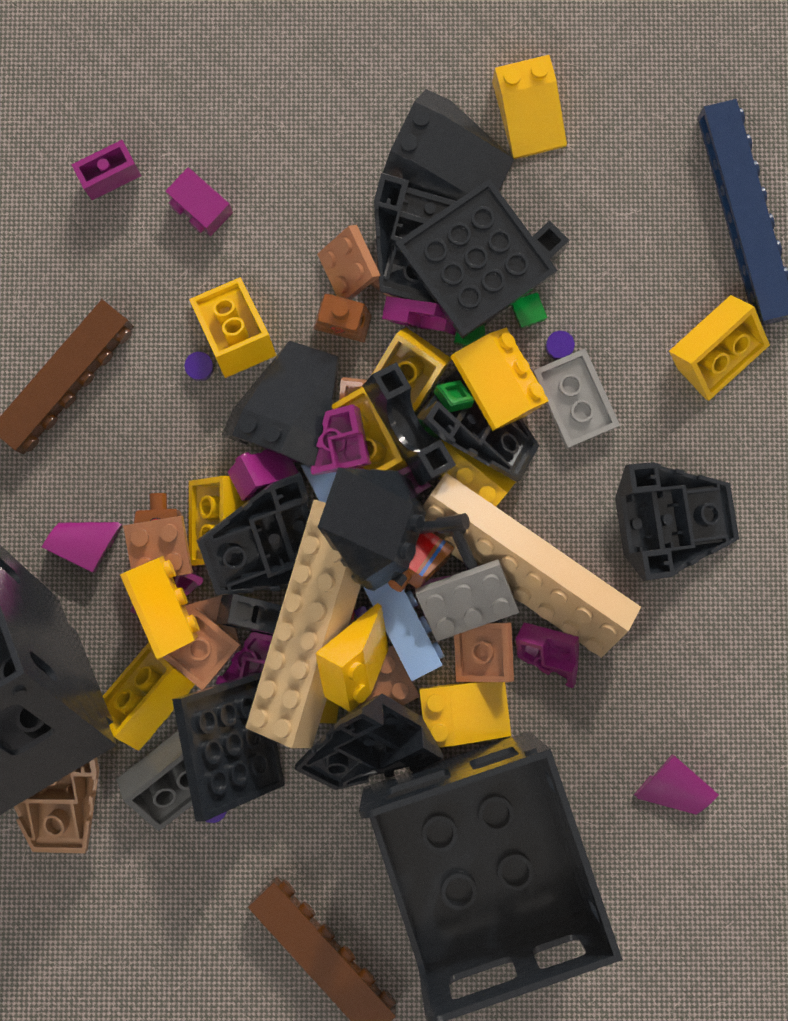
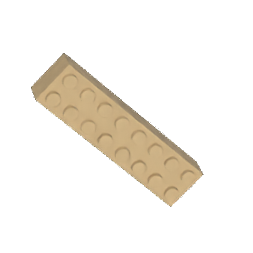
(536, 570)
(312, 614)

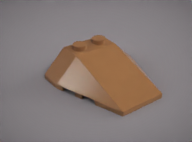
(62, 813)

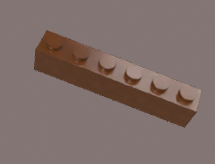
(63, 377)
(320, 954)

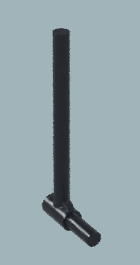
(456, 527)

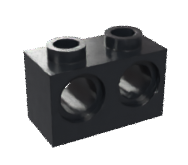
(248, 614)

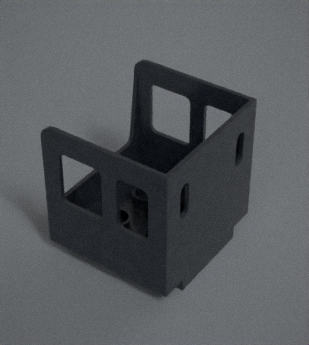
(48, 692)
(488, 872)

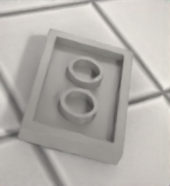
(576, 398)
(467, 600)

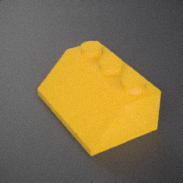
(720, 346)
(499, 378)
(478, 476)
(209, 504)
(160, 606)
(143, 697)

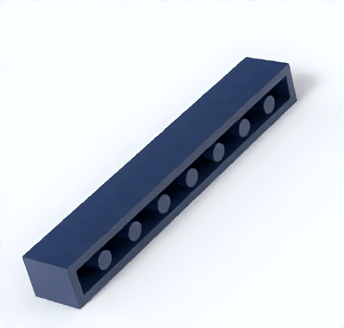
(745, 209)

